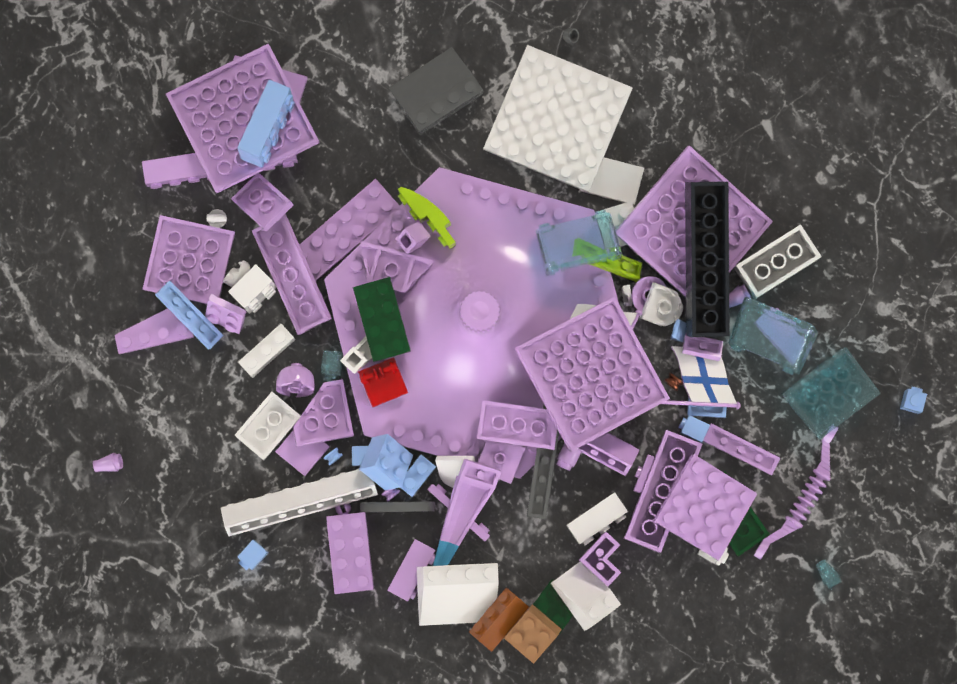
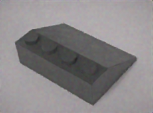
(436, 90)

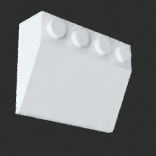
(455, 592)

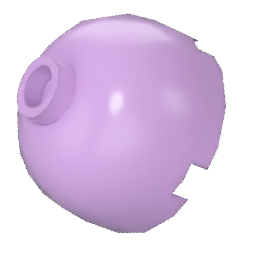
(295, 380)

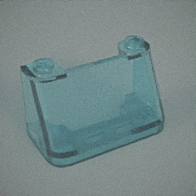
(578, 242)
(772, 335)

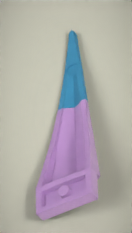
(469, 495)

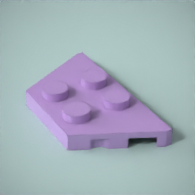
(386, 262)

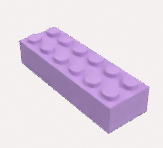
(668, 463)

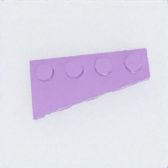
(152, 332)

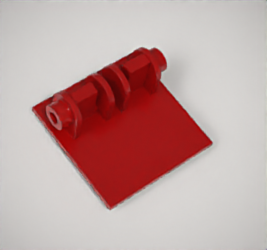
(383, 382)

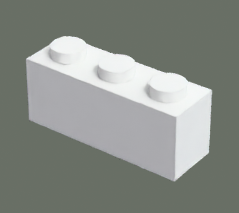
(266, 350)
(597, 519)

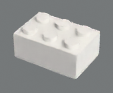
(253, 289)

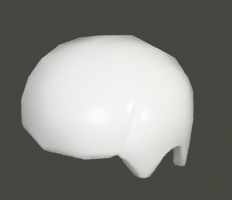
(236, 274)

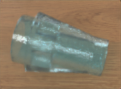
(828, 574)

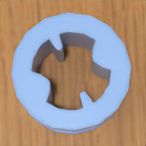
(333, 456)

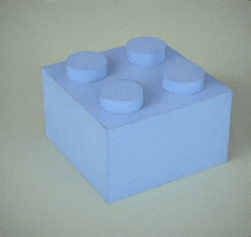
(386, 462)

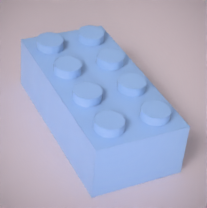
(266, 124)

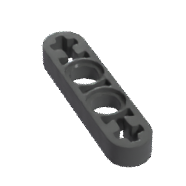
(397, 507)

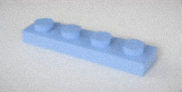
(189, 315)

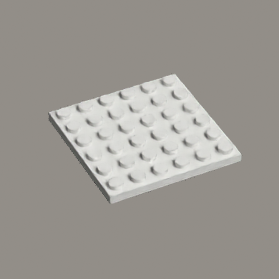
(557, 118)

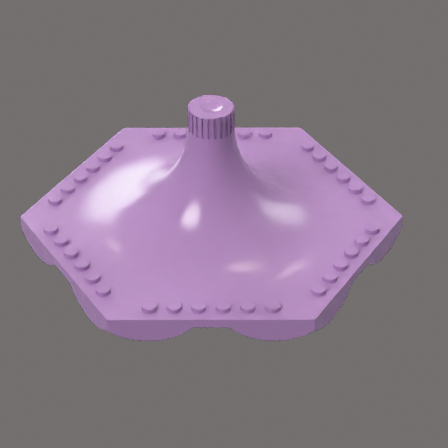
(466, 312)

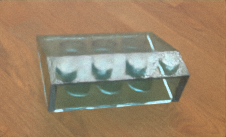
(831, 393)

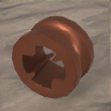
(673, 381)

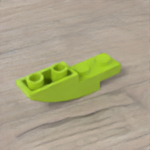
(424, 209)

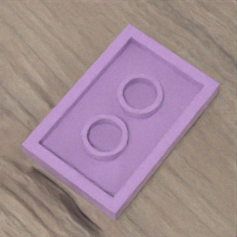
(262, 201)

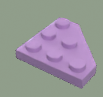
(325, 416)

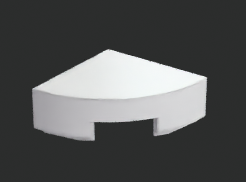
(626, 293)

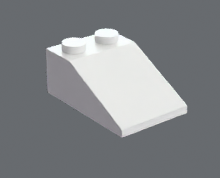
(585, 595)

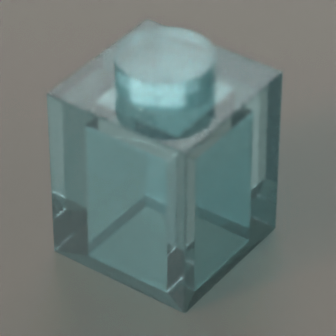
(331, 364)

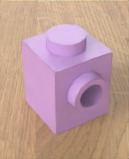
(413, 237)

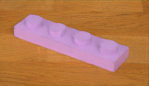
(741, 449)
(439, 493)

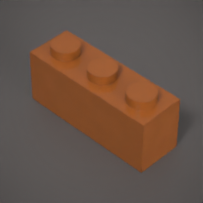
(498, 619)

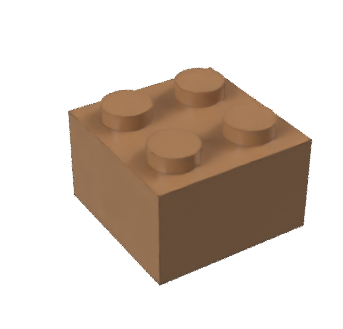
(532, 633)

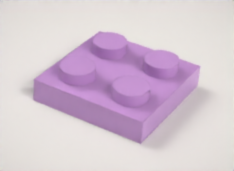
(225, 314)

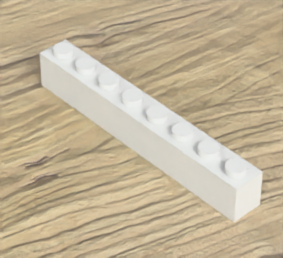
(297, 501)

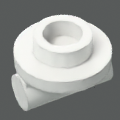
(217, 218)

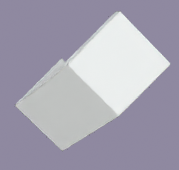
(357, 356)

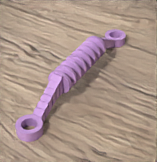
(792, 523)

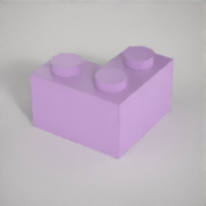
(596, 559)

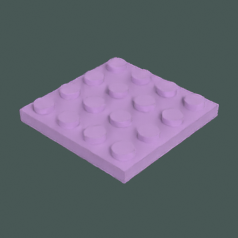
(189, 257)
(705, 507)

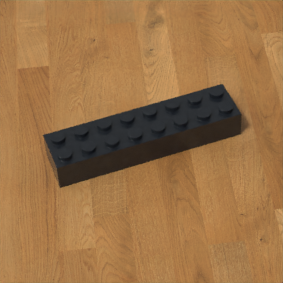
(707, 259)

